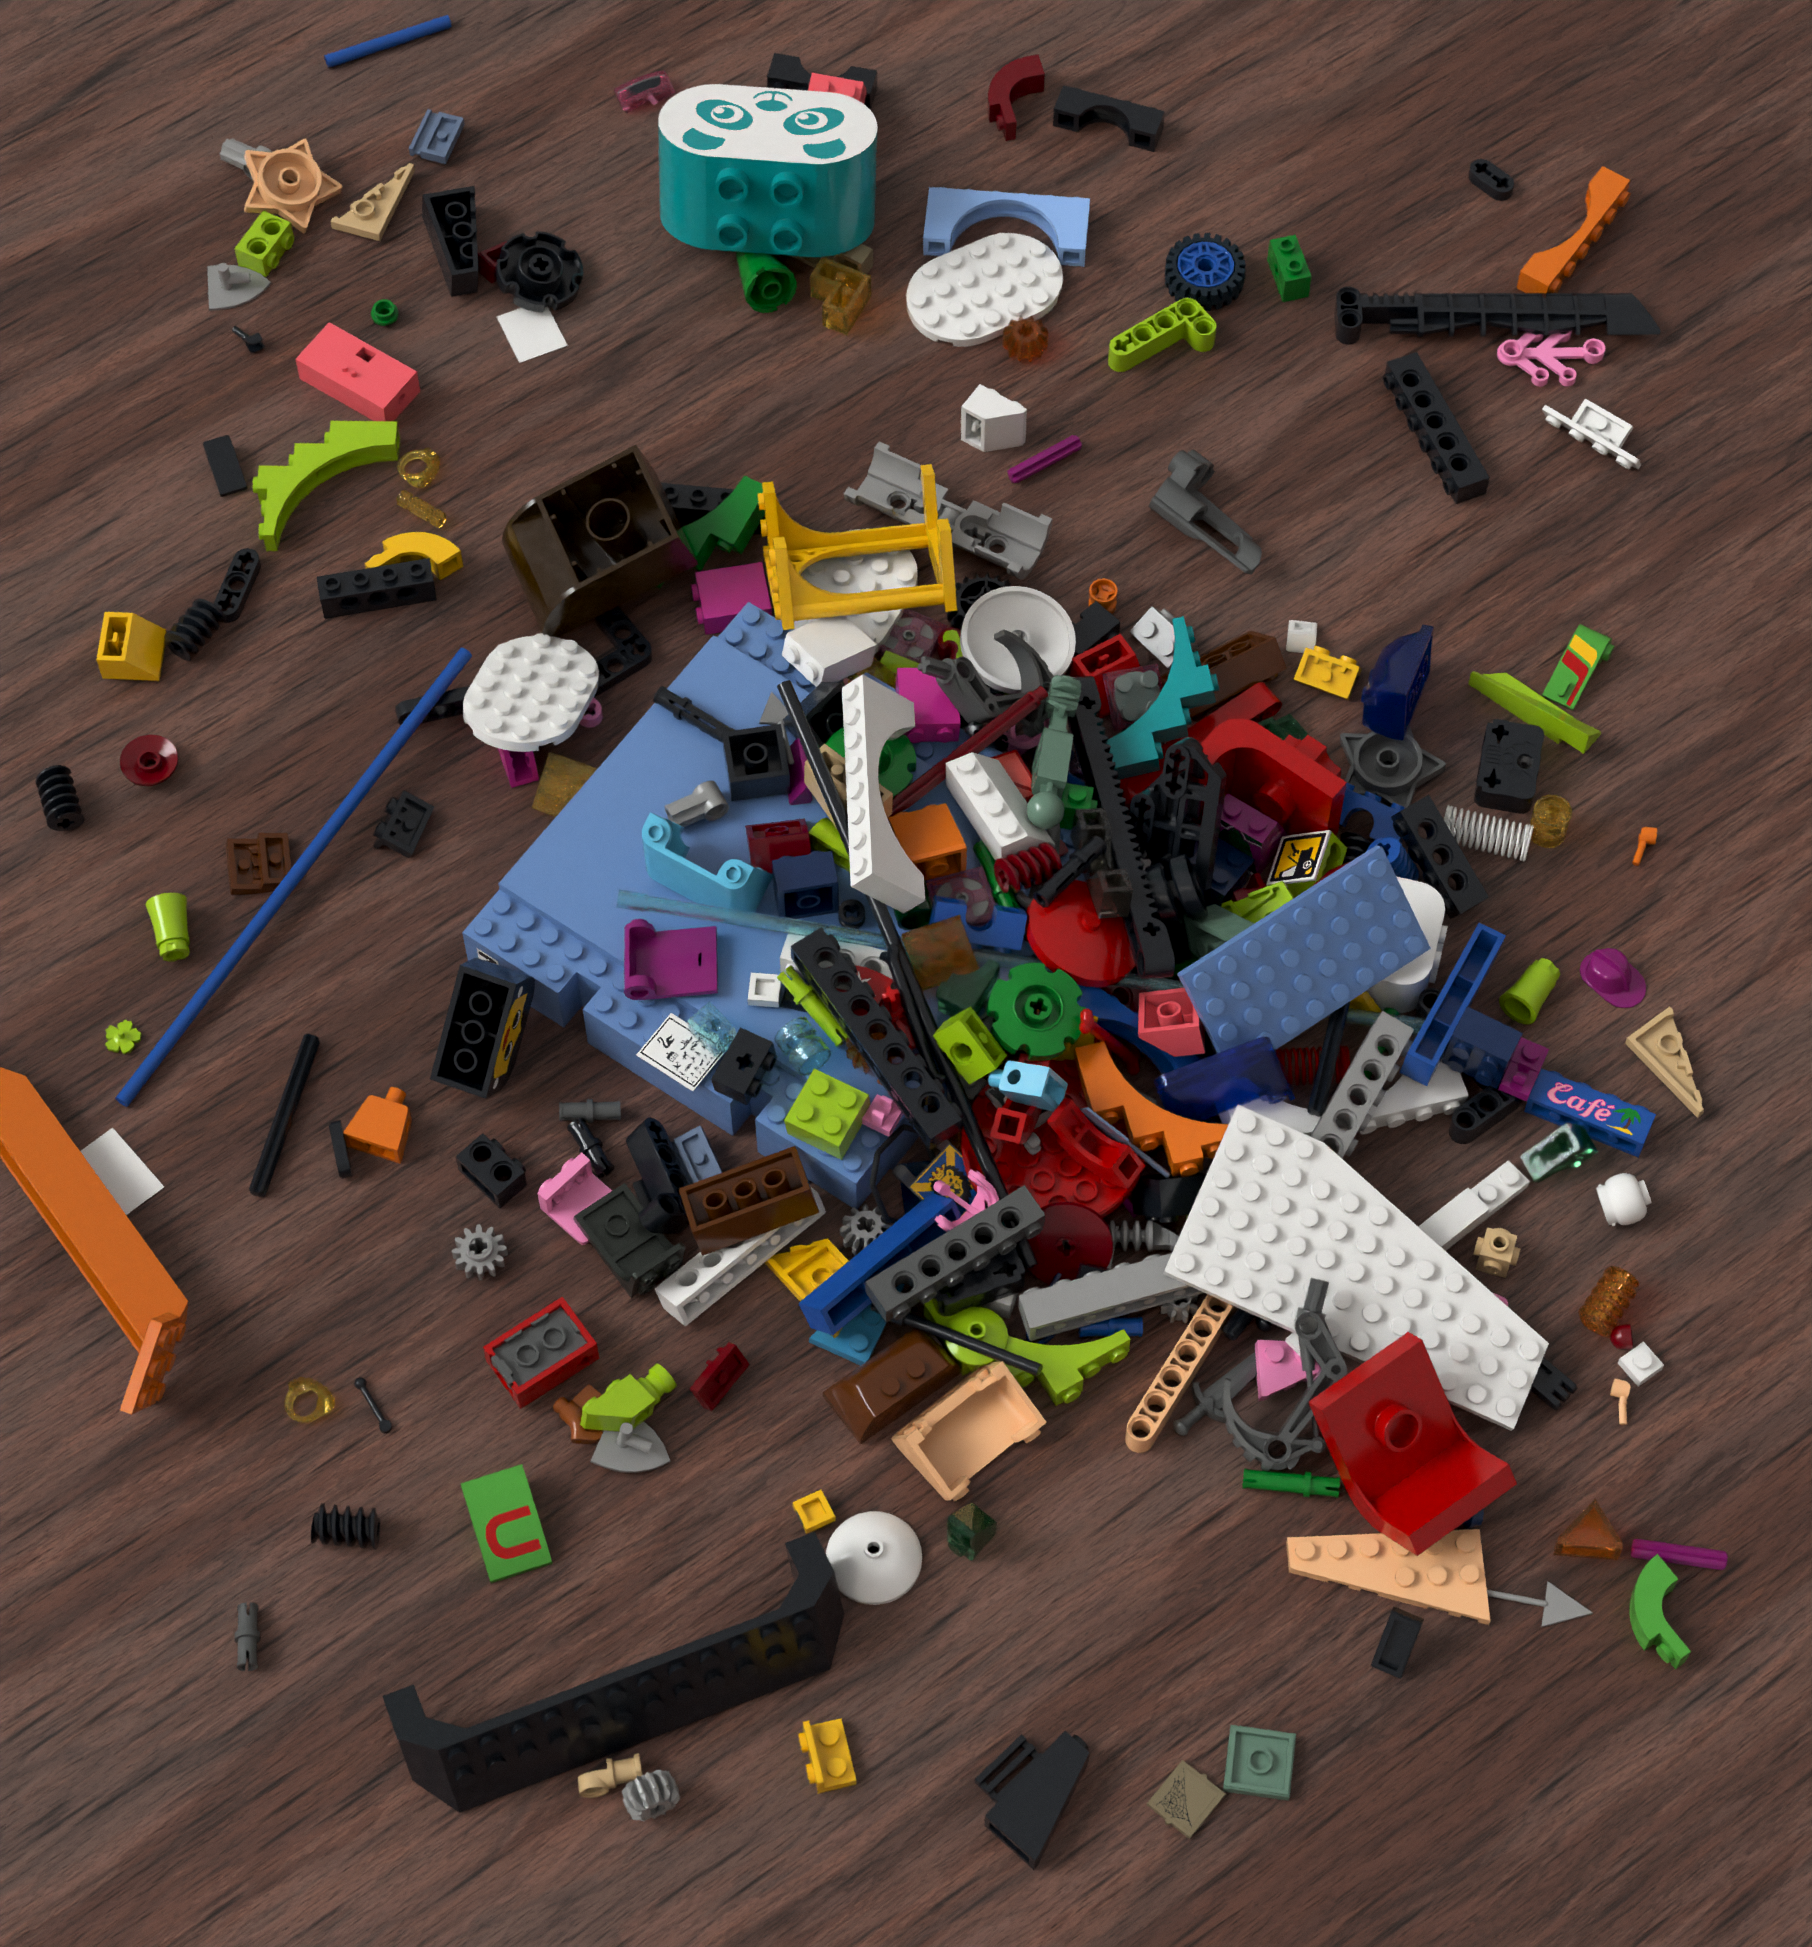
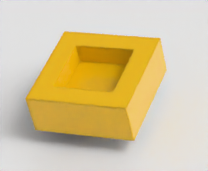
(814, 1511)

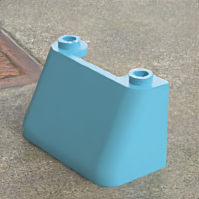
(734, 887)

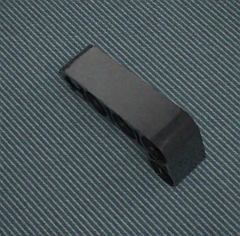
(662, 1177)

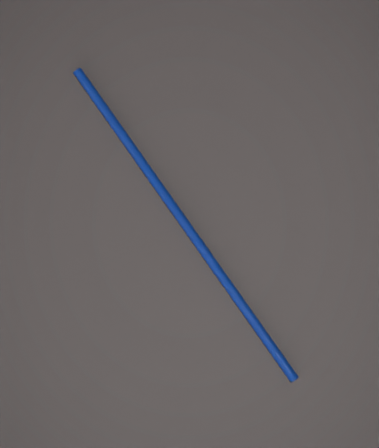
(292, 879)

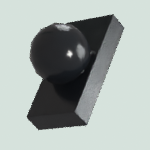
(1397, 1642)

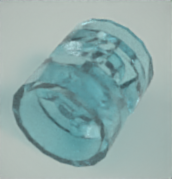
(802, 1045)

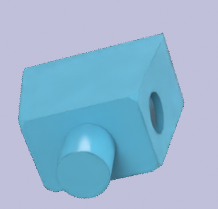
(1029, 1084)

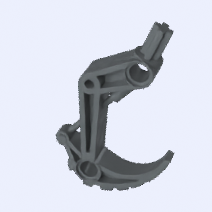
(973, 698)
(1333, 1368)

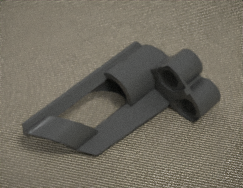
(1182, 503)

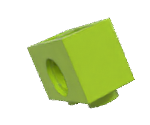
(969, 1030)

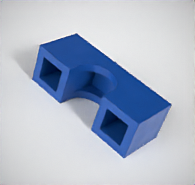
(1371, 803)
(1002, 931)

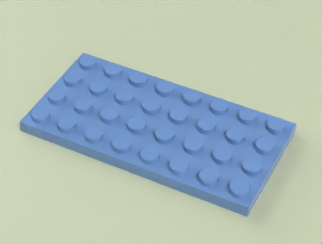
(1307, 956)

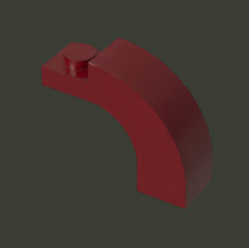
(1011, 82)

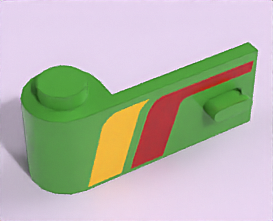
(1577, 665)

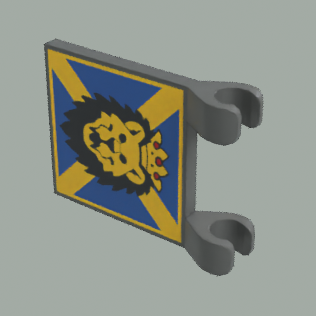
(946, 1167)

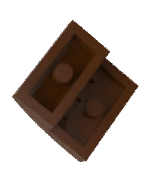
(257, 863)

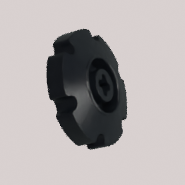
(539, 271)

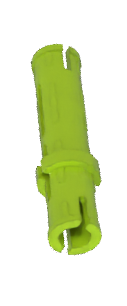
(812, 1004)

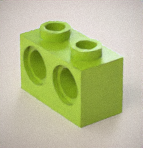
(264, 243)

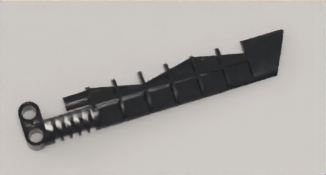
(1515, 311)

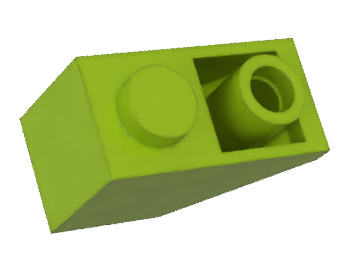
(621, 1403)

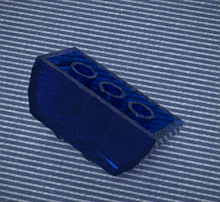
(1397, 684)

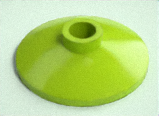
(993, 1332)

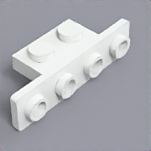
(1598, 427)

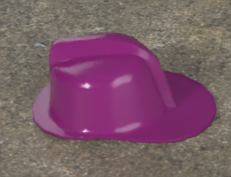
(1613, 977)

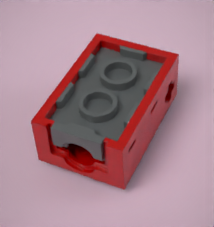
(541, 1352)

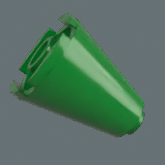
(765, 281)

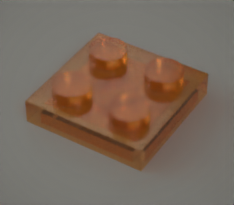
(939, 951)

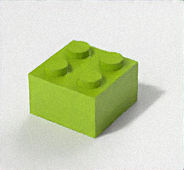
(827, 1114)

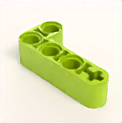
(1178, 321)

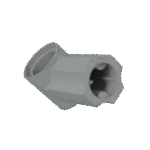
(234, 152)
(703, 803)

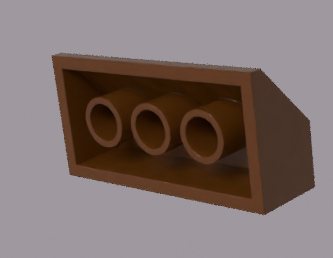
(1239, 666)
(748, 1200)

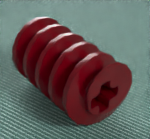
(1026, 867)

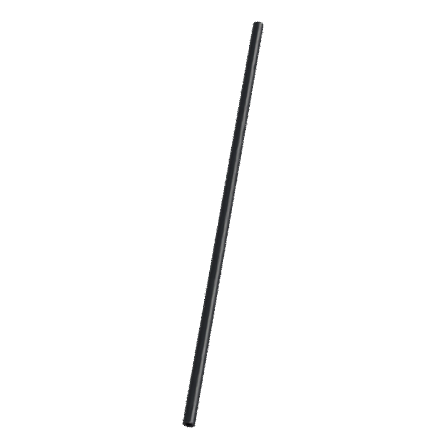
(890, 937)

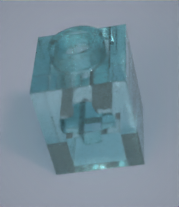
(711, 1018)

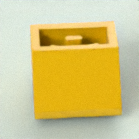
(130, 647)

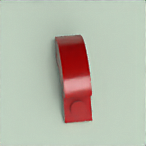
(1014, 1120)
(1092, 1148)

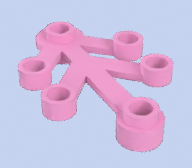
(1547, 355)

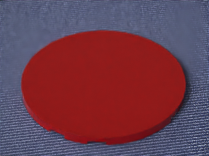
(1052, 1172)

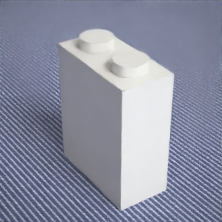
(829, 649)

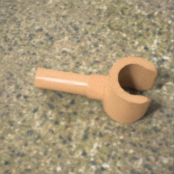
(1621, 1390)

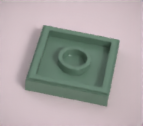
(1259, 1762)

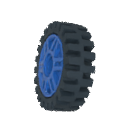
(1205, 270)

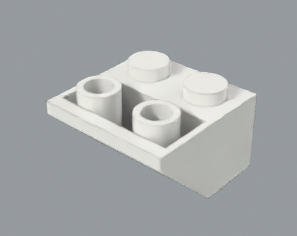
(992, 421)

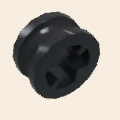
(851, 906)

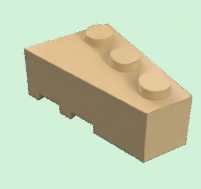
(836, 767)

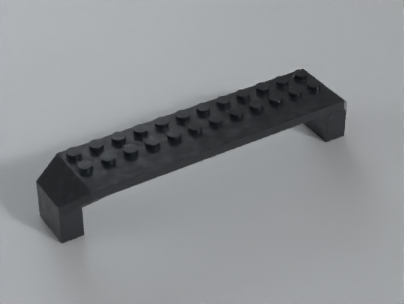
(632, 1703)

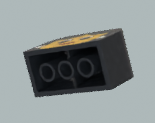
(483, 1028)

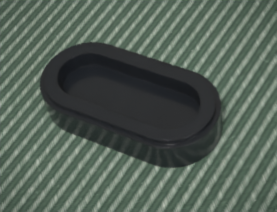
(340, 1149)

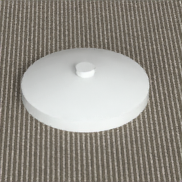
(1026, 614)

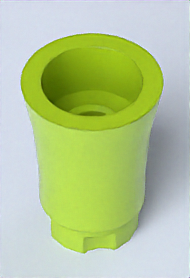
(170, 925)
(1530, 991)

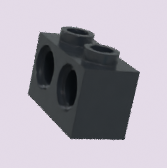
(486, 1174)

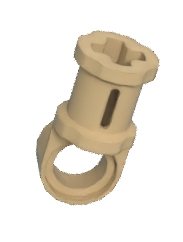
(600, 1781)

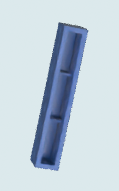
(1451, 1003)
(844, 1292)

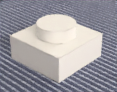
(764, 990)
(1640, 1364)

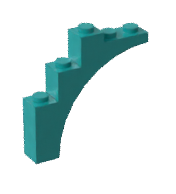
(1187, 687)

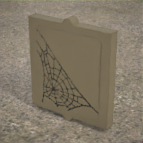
(1186, 1799)

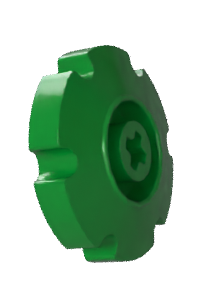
(895, 761)
(1013, 1009)

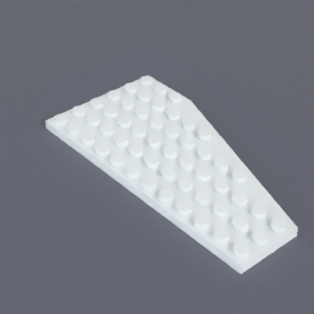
(1296, 1211)

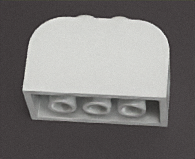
(1404, 986)

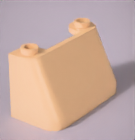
(969, 1429)

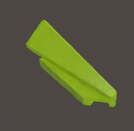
(1534, 709)

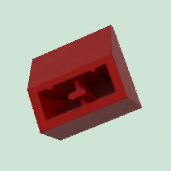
(1104, 658)

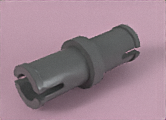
(589, 1111)
(247, 1636)

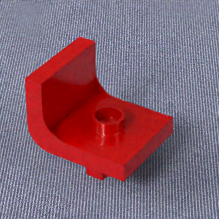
(1278, 777)
(1404, 1450)

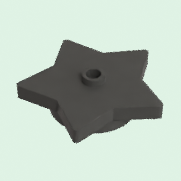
(1388, 766)

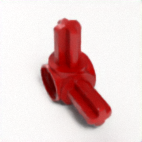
(892, 1002)

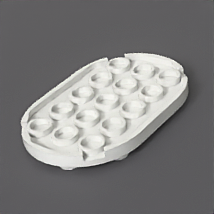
(982, 286)
(865, 574)
(531, 693)

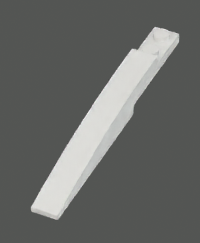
(1465, 1212)

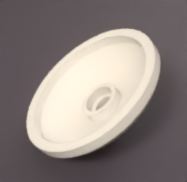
(878, 1576)

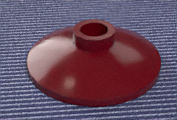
(145, 751)

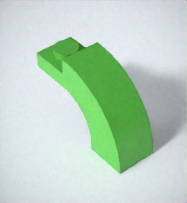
(1647, 1615)

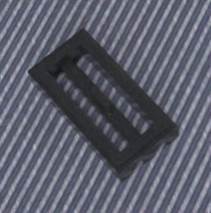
(1029, 1750)

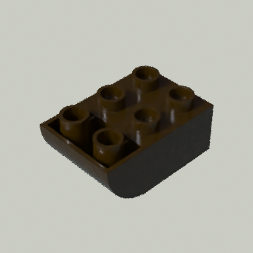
(595, 542)

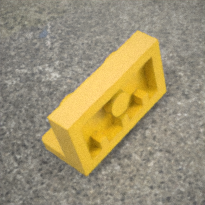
(1327, 673)
(828, 1754)

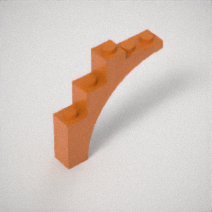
(1147, 1124)

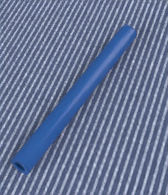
(387, 41)

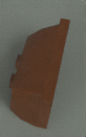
(891, 1383)

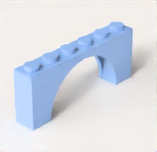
(955, 210)

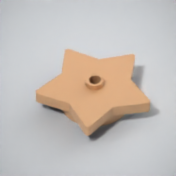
(288, 184)

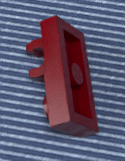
(719, 1376)

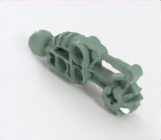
(1053, 754)

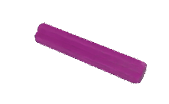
(1044, 459)
(1679, 1554)

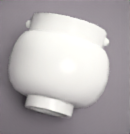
(1623, 1199)

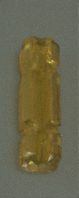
(421, 509)

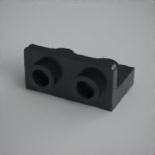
(403, 824)

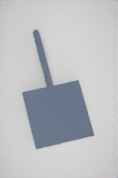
(1117, 1136)

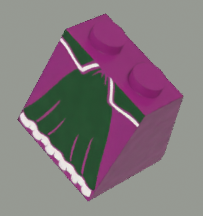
(1250, 832)

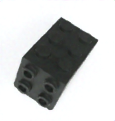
(625, 1245)

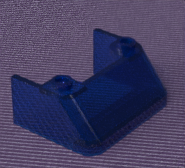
(1225, 1081)

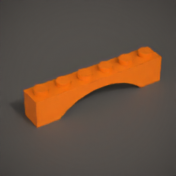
(1548, 268)

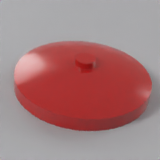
(1076, 941)

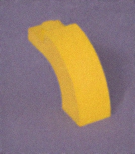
(412, 546)

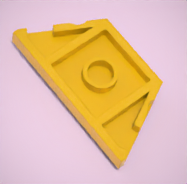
(807, 1267)

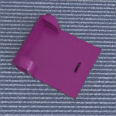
(668, 961)

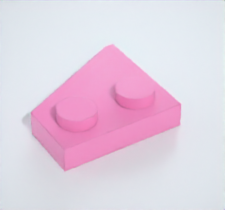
(1278, 1367)

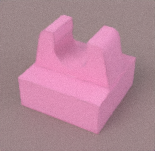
(882, 1115)

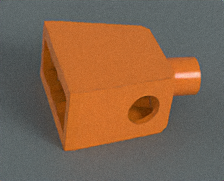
(381, 1126)

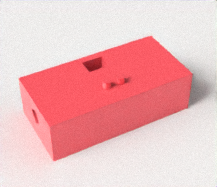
(357, 374)

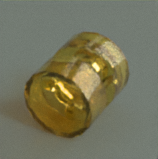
(1550, 820)

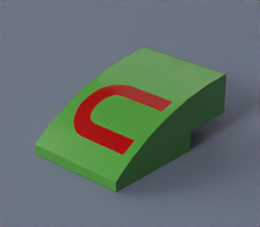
(506, 1523)

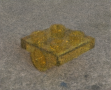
(560, 783)

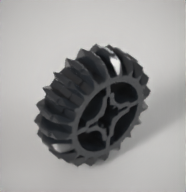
(970, 592)

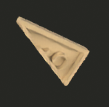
(374, 211)
(1662, 1052)

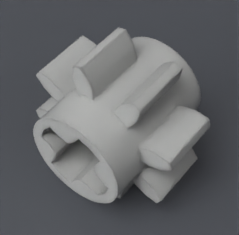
(1180, 1312)

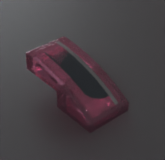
(650, 87)

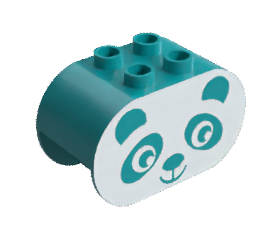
(767, 170)

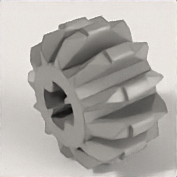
(862, 1228)
(650, 1795)

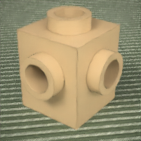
(1496, 1251)

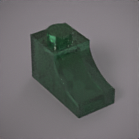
(967, 989)
(1559, 1151)

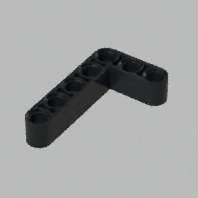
(1471, 1111)

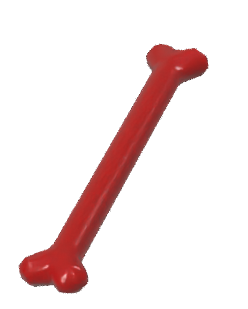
(1088, 1025)

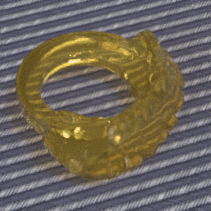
(424, 478)
(324, 1403)

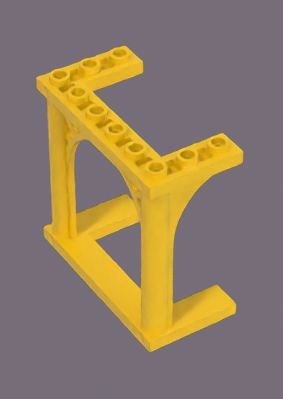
(795, 548)

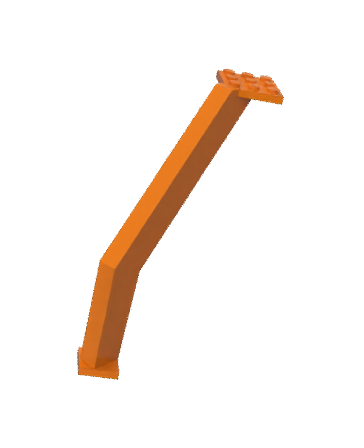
(94, 1235)

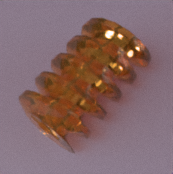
(1607, 1300)

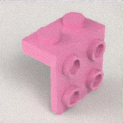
(571, 1193)

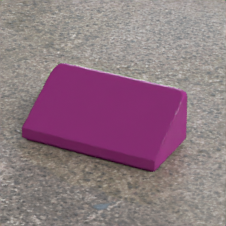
(799, 791)

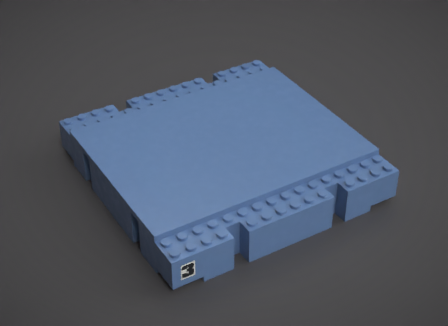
(563, 924)

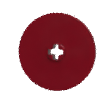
(1085, 1232)

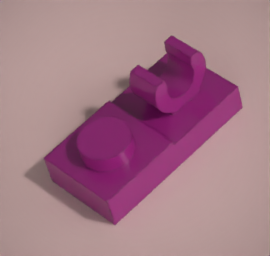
(1523, 1069)

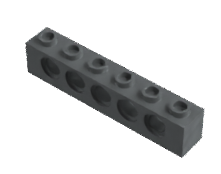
(1016, 1206)

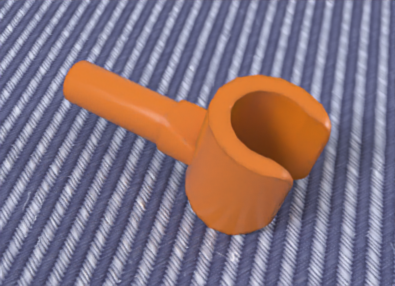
(1647, 836)

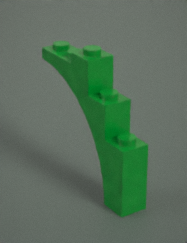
(727, 525)

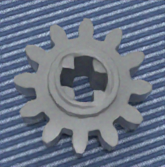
(467, 1252)

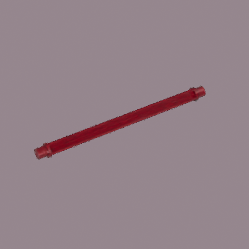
(975, 744)

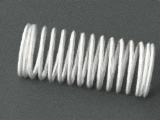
(1525, 837)

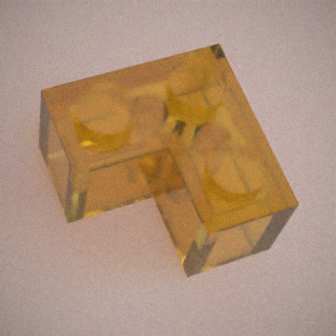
(842, 291)

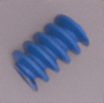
(1398, 857)

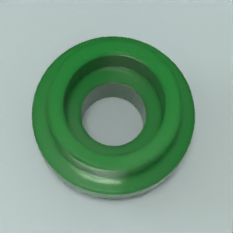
(384, 307)

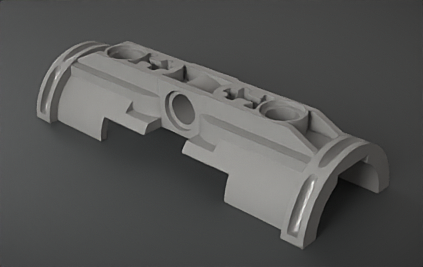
(898, 478)

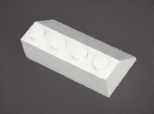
(993, 805)

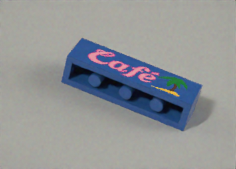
(1602, 1115)

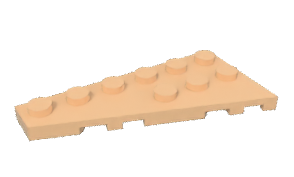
(1441, 1577)

